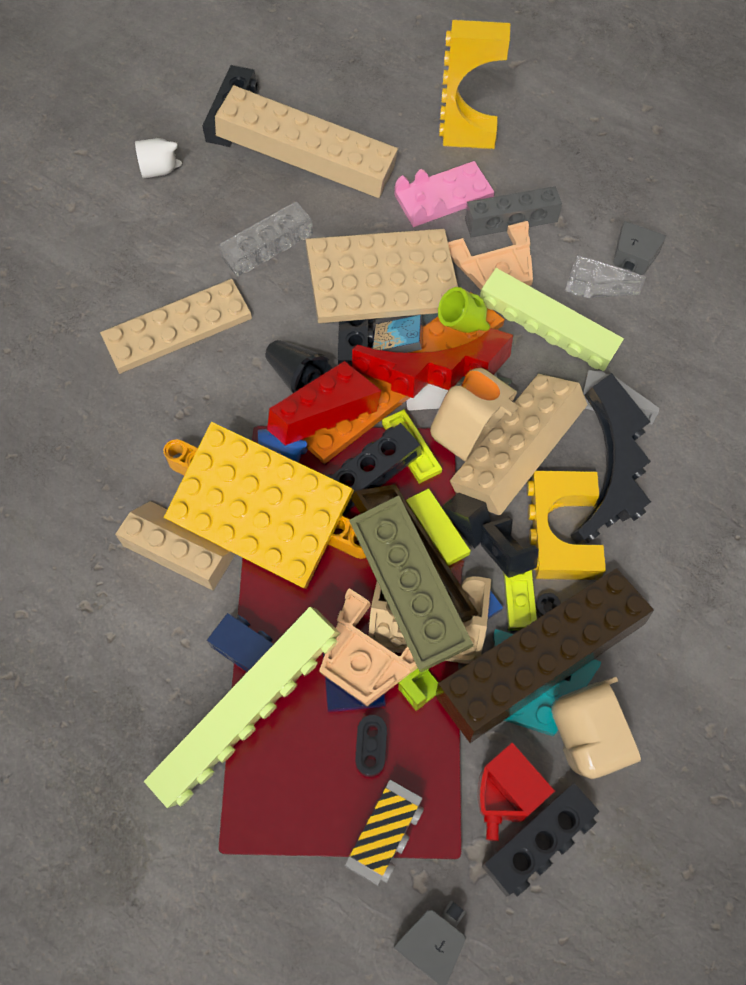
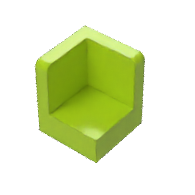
(418, 688)

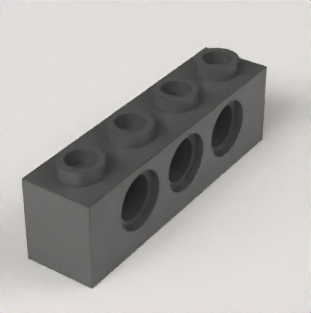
(499, 212)

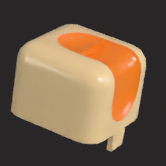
(472, 412)

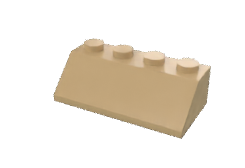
(173, 546)

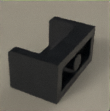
(505, 550)

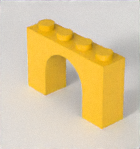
(556, 558)

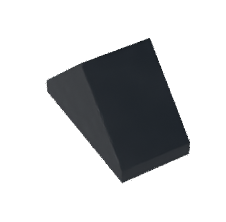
(467, 516)

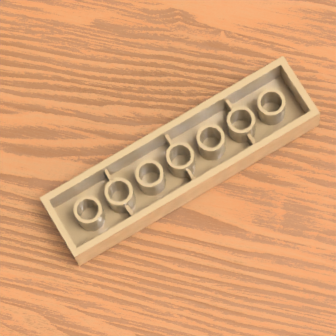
(305, 141)

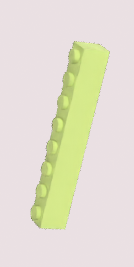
(242, 707)

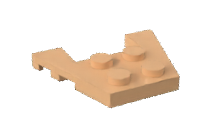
(512, 260)
(360, 662)

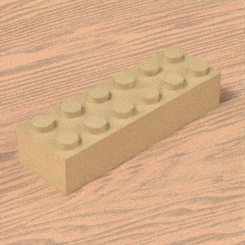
(520, 442)

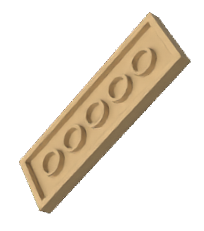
(175, 325)

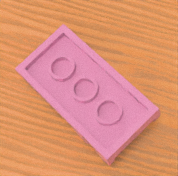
(441, 193)

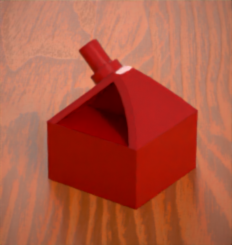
(509, 790)

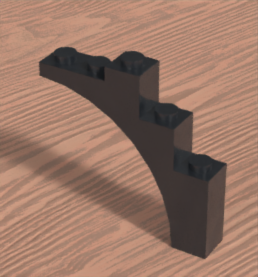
(621, 426)

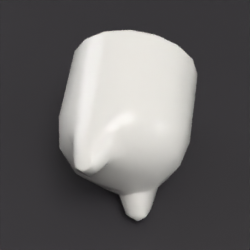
(156, 157)

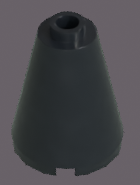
(296, 364)

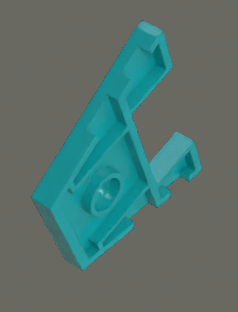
(538, 713)

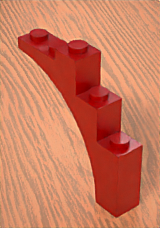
(443, 368)

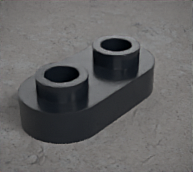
(371, 746)

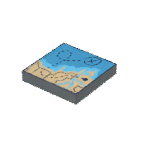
(399, 335)

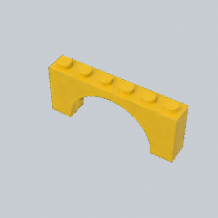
(470, 46)

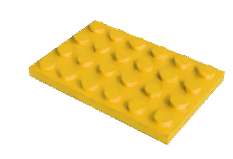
(259, 504)

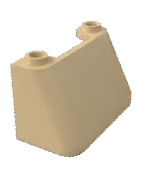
(386, 631)

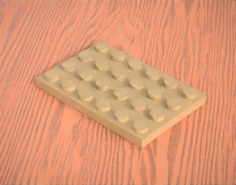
(379, 274)

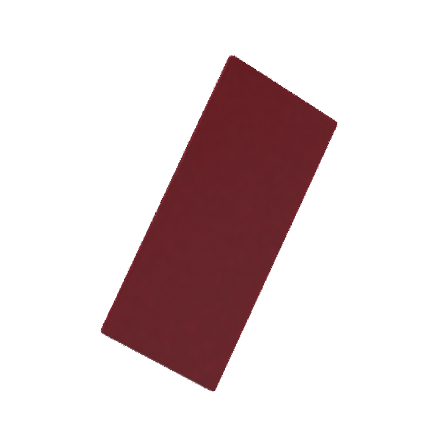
(296, 775)

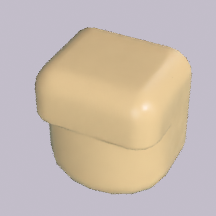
(594, 730)

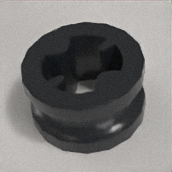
(544, 598)

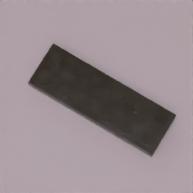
(372, 497)

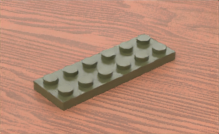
(410, 584)

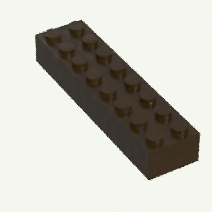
(542, 654)

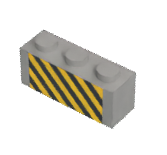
(385, 834)

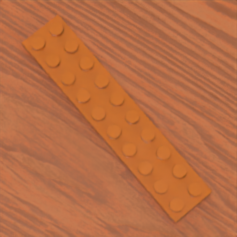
(436, 337)

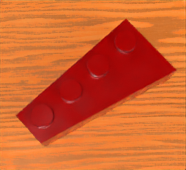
(323, 404)

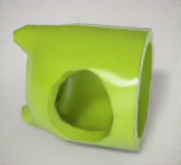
(463, 311)

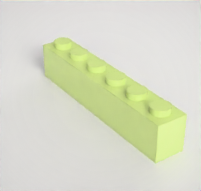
(550, 319)

